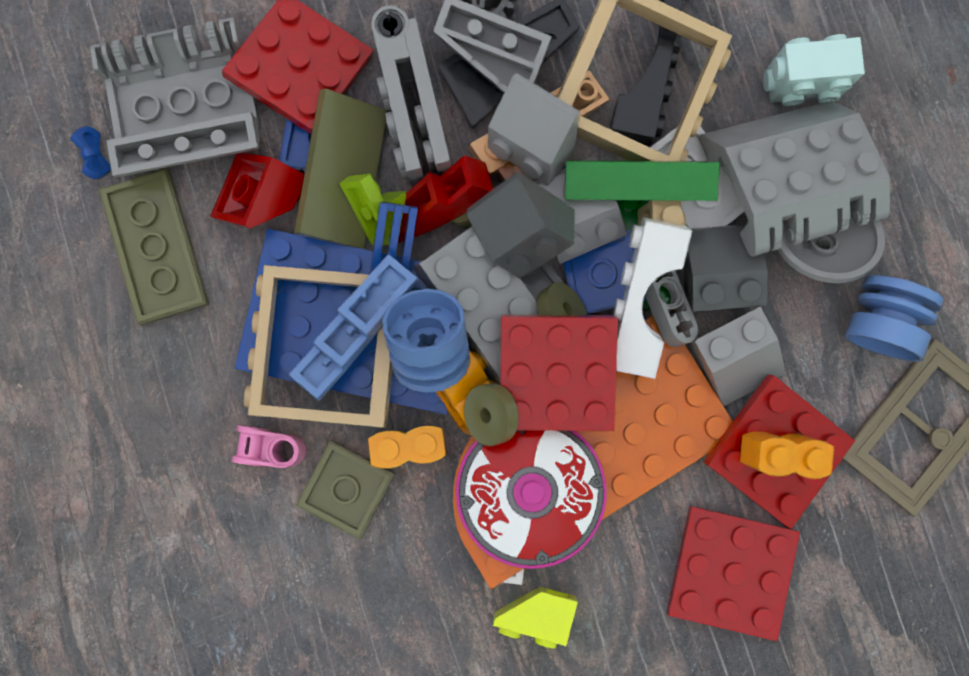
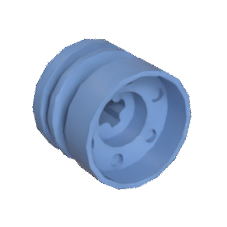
(895, 311)
(427, 340)

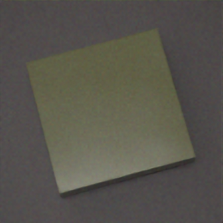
(345, 489)

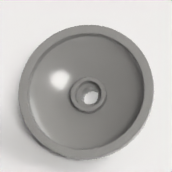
(844, 254)

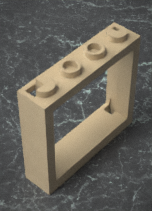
(703, 92)
(260, 355)

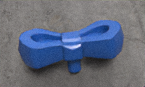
(88, 140)

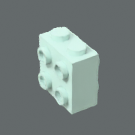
(814, 70)

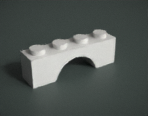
(657, 250)

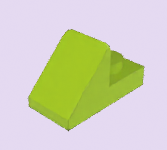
(365, 198)

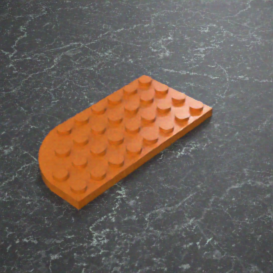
(657, 433)

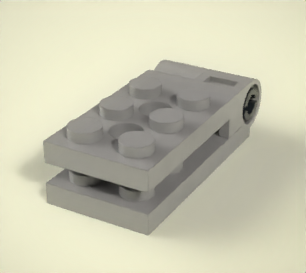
(402, 62)

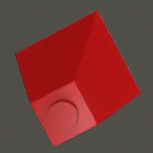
(257, 190)

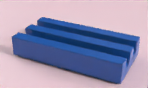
(398, 209)

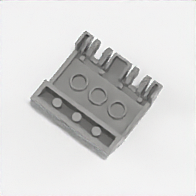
(176, 100)
(802, 171)

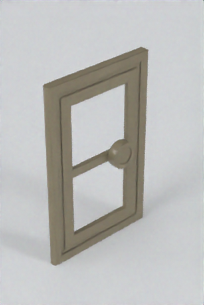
(951, 446)

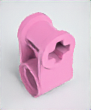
(262, 448)

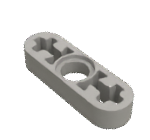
(683, 316)

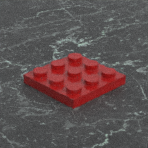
(295, 57)
(561, 370)
(780, 412)
(733, 573)

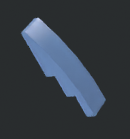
(352, 328)

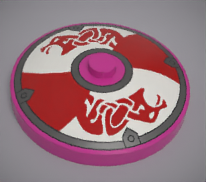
(532, 497)

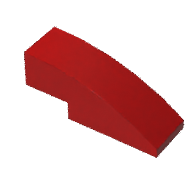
(446, 196)

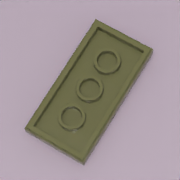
(342, 144)
(153, 247)

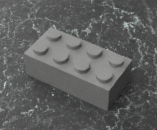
(482, 290)

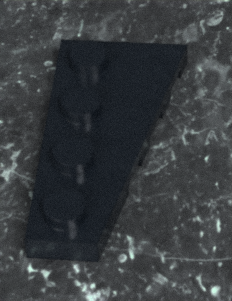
(474, 92)

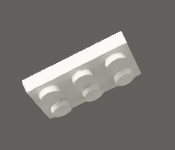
(706, 213)

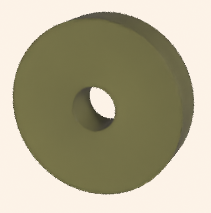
(560, 300)
(491, 414)

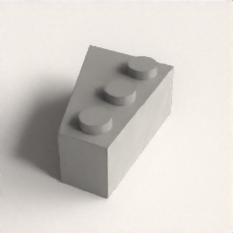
(492, 43)

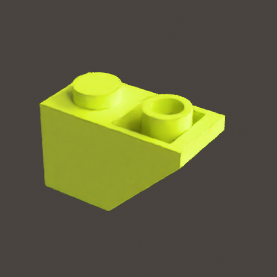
(539, 614)

